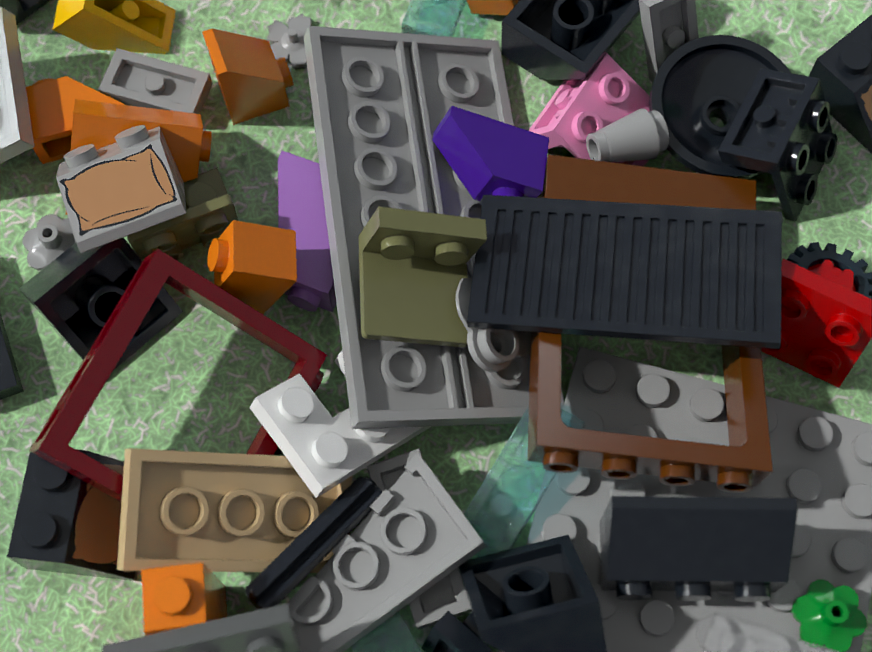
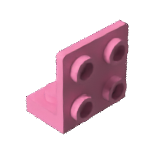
(589, 105)

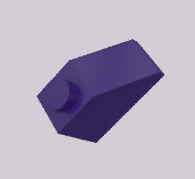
(492, 155)

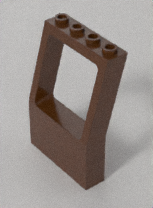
(624, 456)

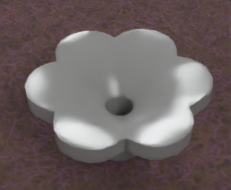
(48, 241)

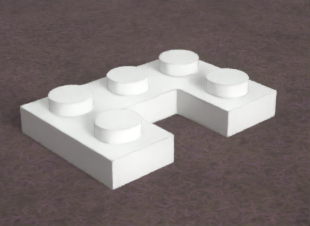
(315, 443)

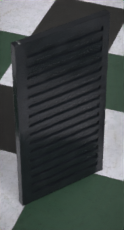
(629, 271)

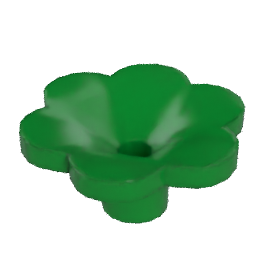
(816, 615)

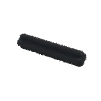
(313, 544)

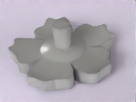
(289, 40)

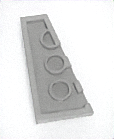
(386, 563)

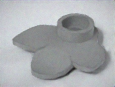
(490, 348)

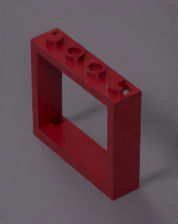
(114, 338)

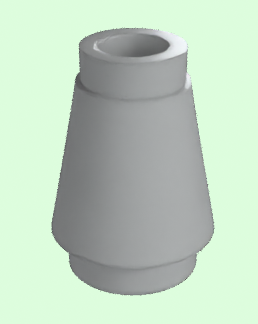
(631, 138)

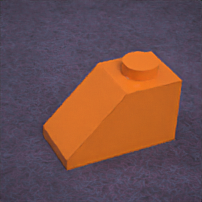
(248, 74)
(52, 114)
(254, 262)

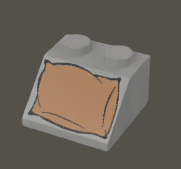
(120, 187)

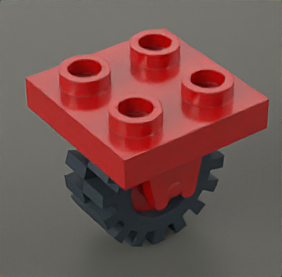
(824, 312)

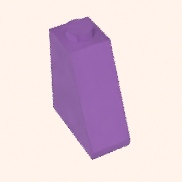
(303, 210)

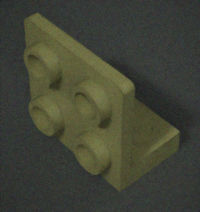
(206, 217)
(412, 275)

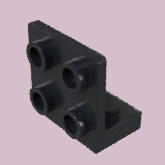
(784, 133)

